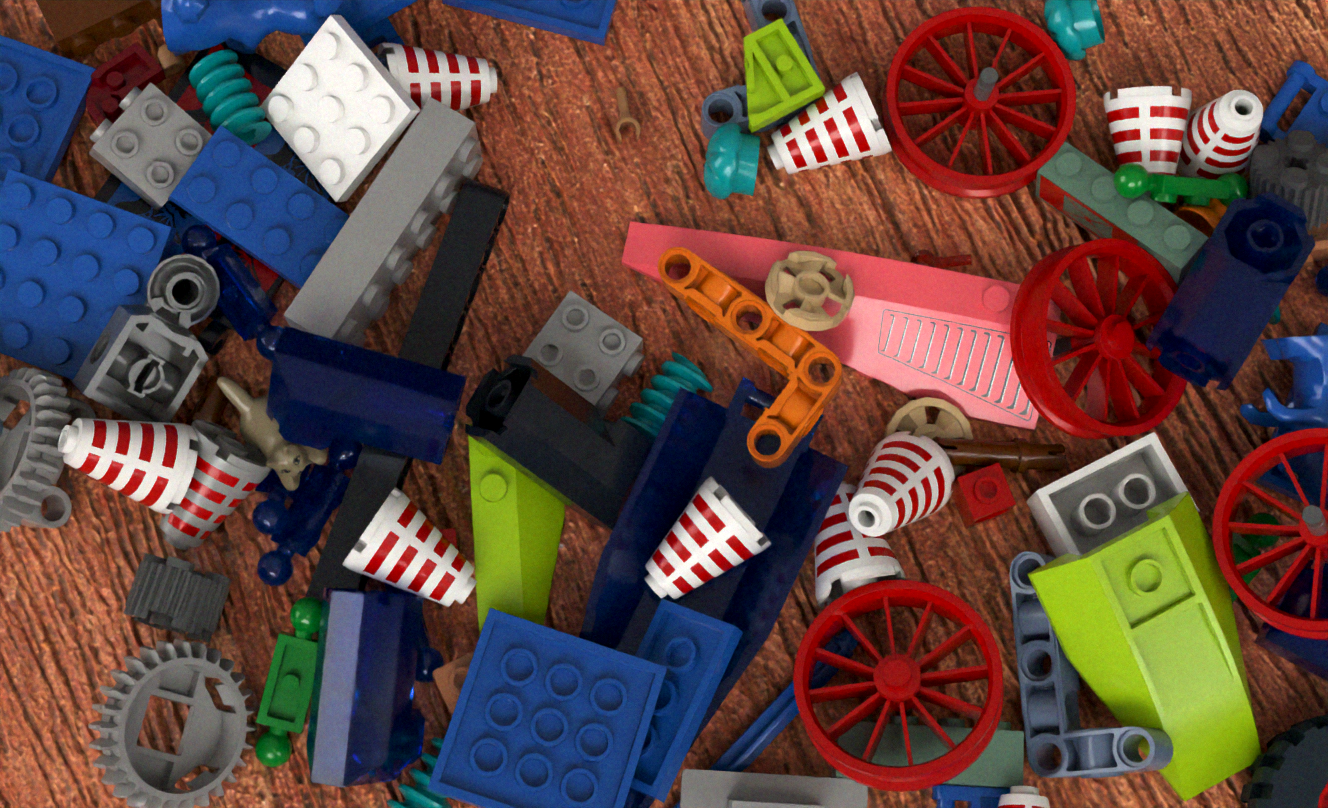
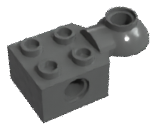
(146, 351)

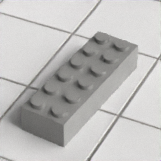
(389, 226)

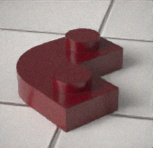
(117, 78)

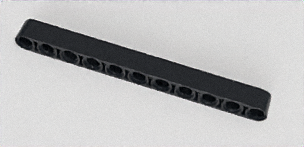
(428, 340)

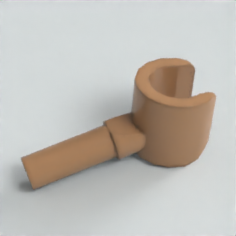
(169, 63)
(625, 117)

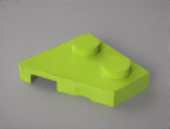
(776, 75)

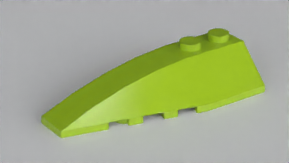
(513, 538)

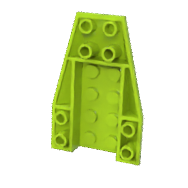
(1159, 641)

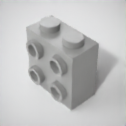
(149, 144)
(587, 350)

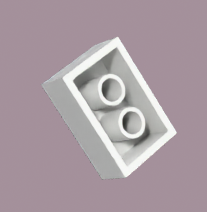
(1105, 497)

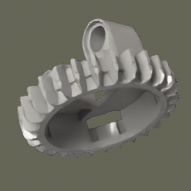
(31, 451)
(208, 738)

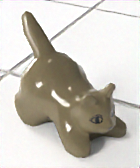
(262, 434)

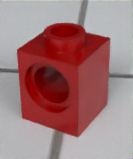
(982, 495)

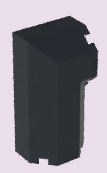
(557, 439)

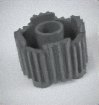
(1294, 171)
(176, 597)

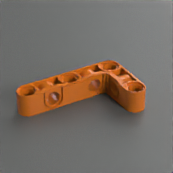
(774, 342)

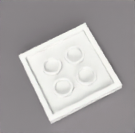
(339, 108)

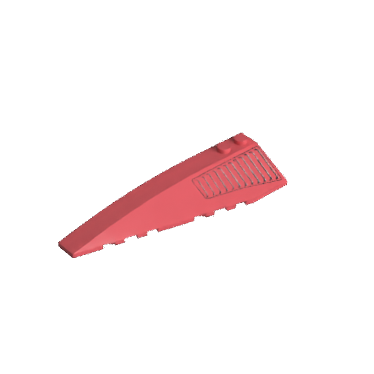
(907, 325)

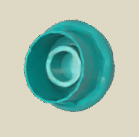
(1074, 26)
(731, 162)

